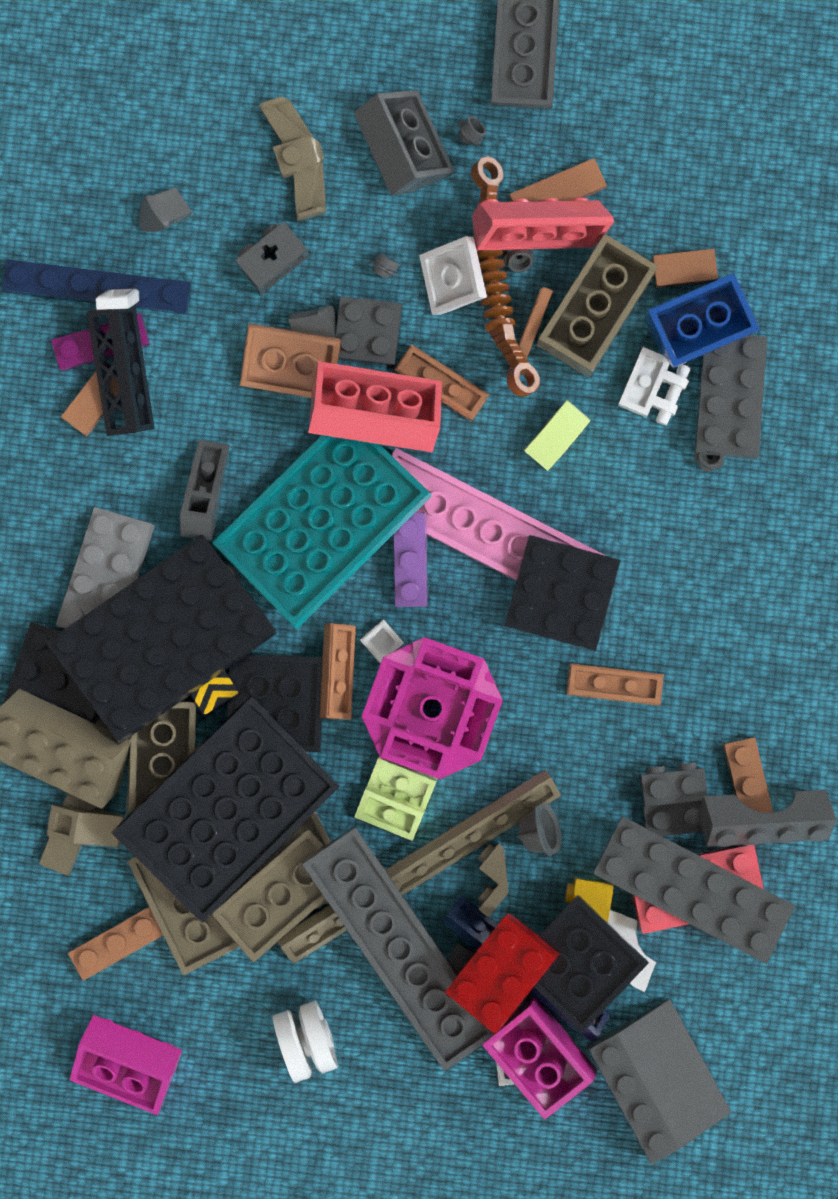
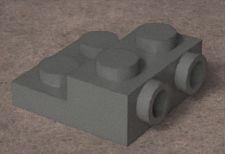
(673, 799)

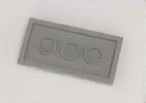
(106, 562)

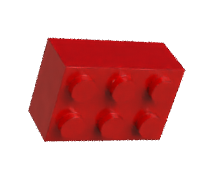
(502, 973)

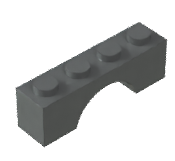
(730, 822)

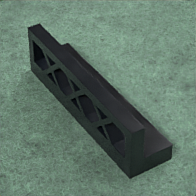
(126, 369)

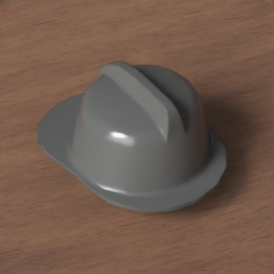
(540, 830)

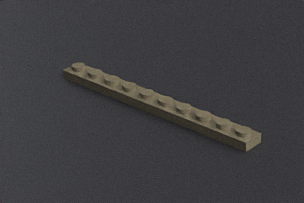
(431, 858)

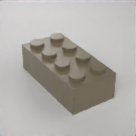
(597, 305)
(61, 748)
(159, 751)

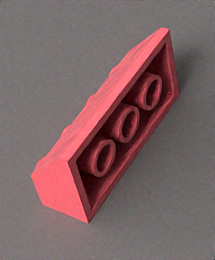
(539, 224)

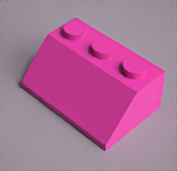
(540, 1058)
(125, 1064)

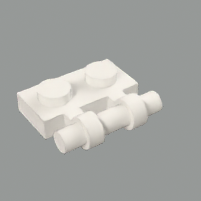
(645, 382)

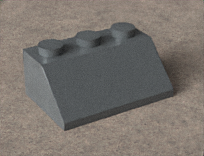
(403, 141)

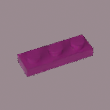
(77, 349)

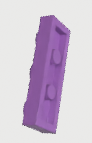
(411, 562)

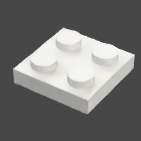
(453, 275)

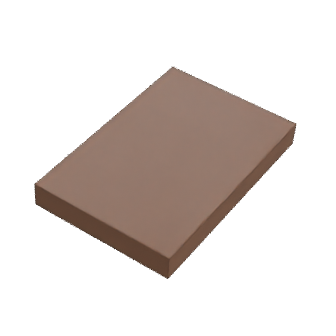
(285, 359)

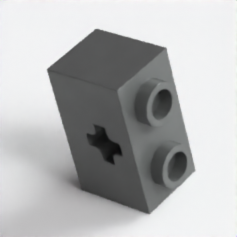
(264, 272)

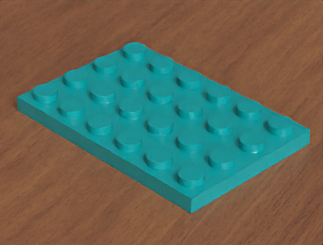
(320, 523)

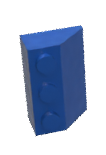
(701, 321)

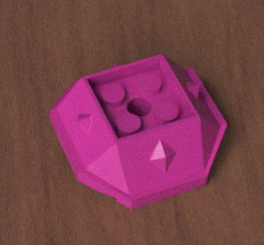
(438, 673)

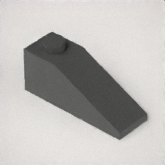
(204, 490)

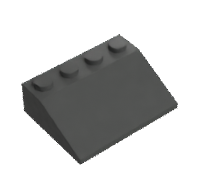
(659, 1080)

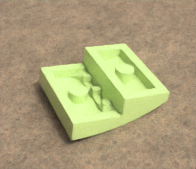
(395, 798)

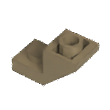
(84, 827)
(494, 866)

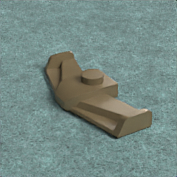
(298, 157)

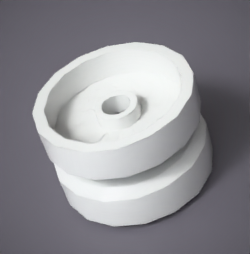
(301, 1042)

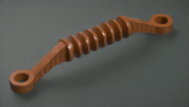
(500, 327)

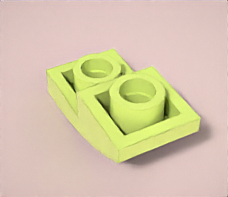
(557, 435)

